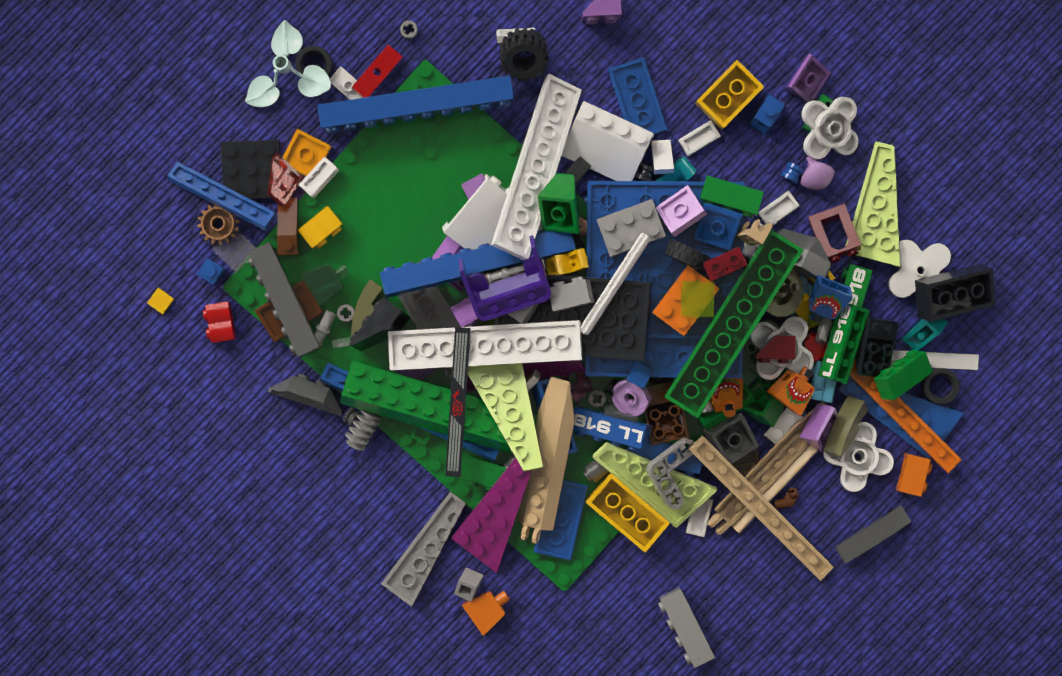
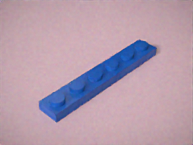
(221, 196)

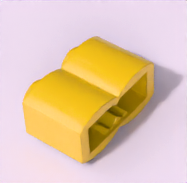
(320, 227)

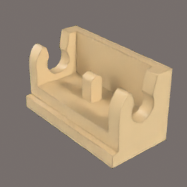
(756, 234)

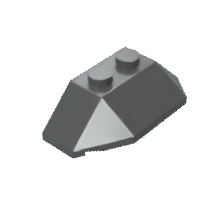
(813, 259)
(308, 392)

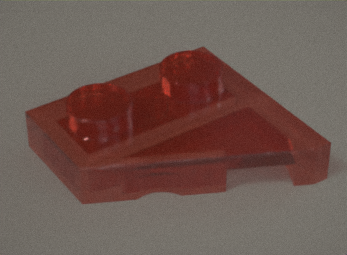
(282, 180)

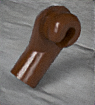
(789, 499)

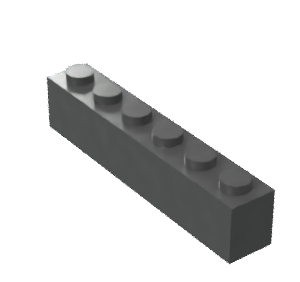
(284, 300)

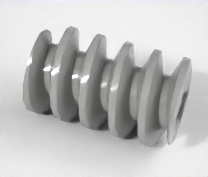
(363, 430)

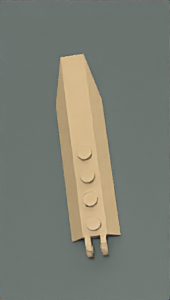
(554, 435)
(767, 477)

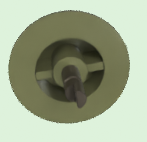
(788, 296)

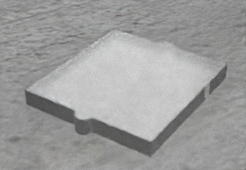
(235, 252)
(611, 410)

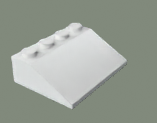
(607, 143)

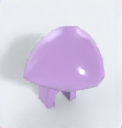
(817, 175)

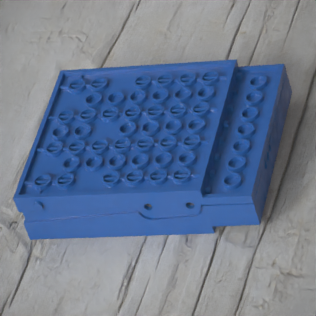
(666, 347)

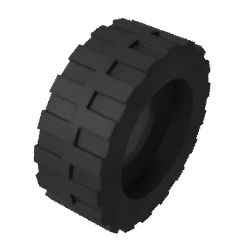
(686, 255)

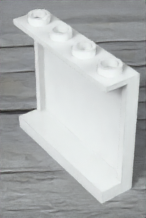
(479, 216)

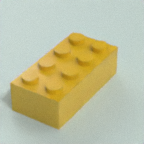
(627, 512)

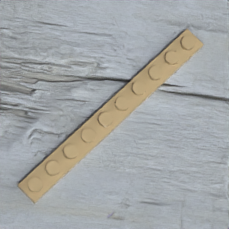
(761, 507)

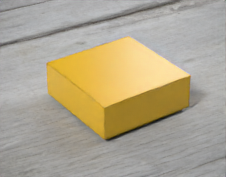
(160, 300)

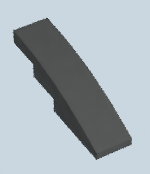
(872, 534)

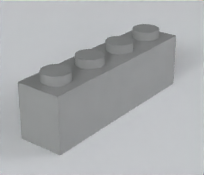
(686, 627)

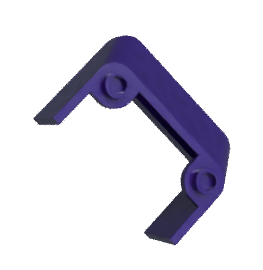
(508, 294)

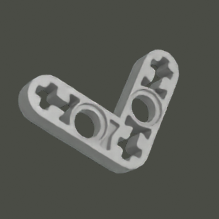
(664, 469)

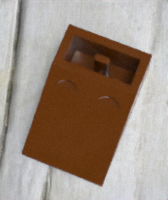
(665, 417)

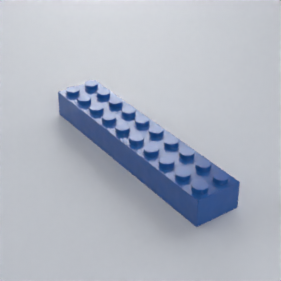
(415, 103)

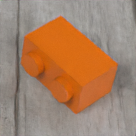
(913, 475)

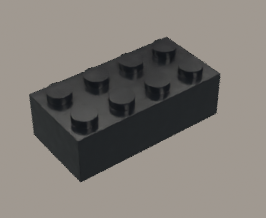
(955, 292)

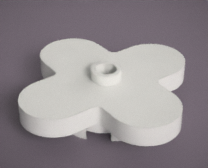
(830, 127)
(931, 259)
(790, 327)
(872, 460)

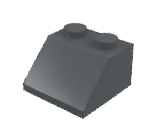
(732, 438)

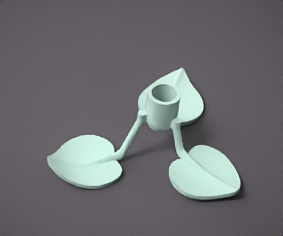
(312, 82)

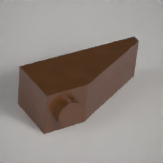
(288, 228)

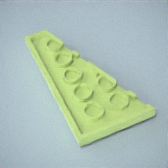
(878, 209)
(507, 399)
(632, 472)

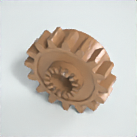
(208, 227)

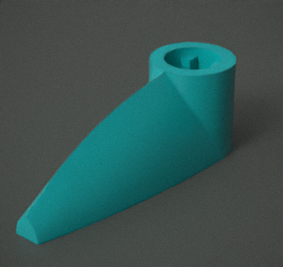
(682, 171)

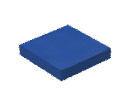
(718, 227)

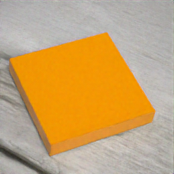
(305, 152)

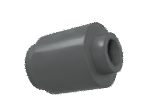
(595, 471)

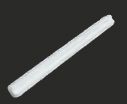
(615, 283)

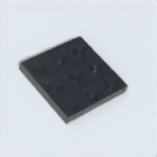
(248, 166)

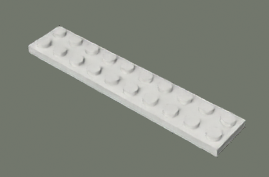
(536, 166)
(487, 345)

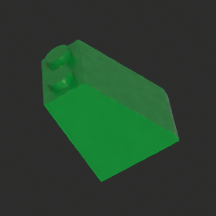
(560, 205)

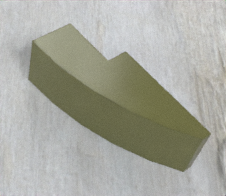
(365, 305)
(845, 426)

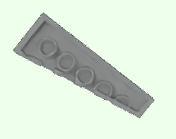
(417, 561)

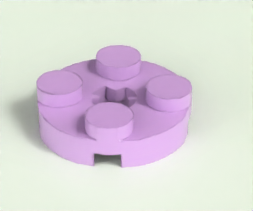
(624, 404)

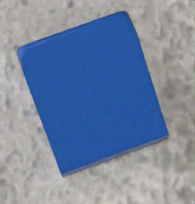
(639, 374)

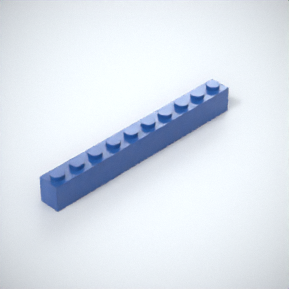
(486, 258)

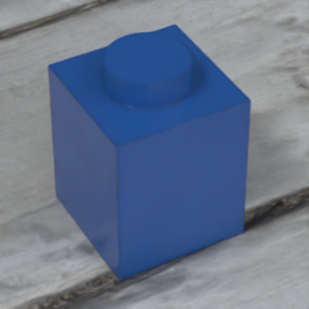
(211, 271)

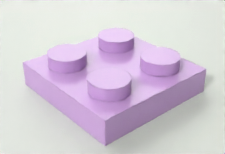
(681, 211)

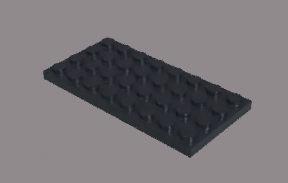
(620, 329)

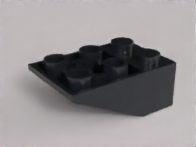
(376, 326)
(876, 346)

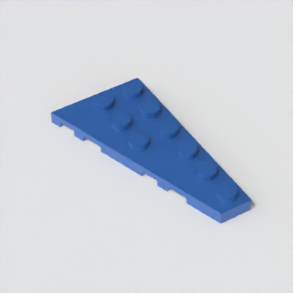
(937, 417)

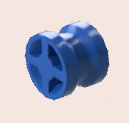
(792, 173)

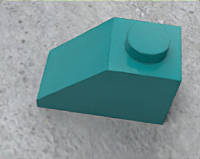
(923, 333)

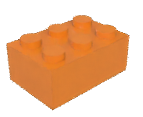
(670, 306)

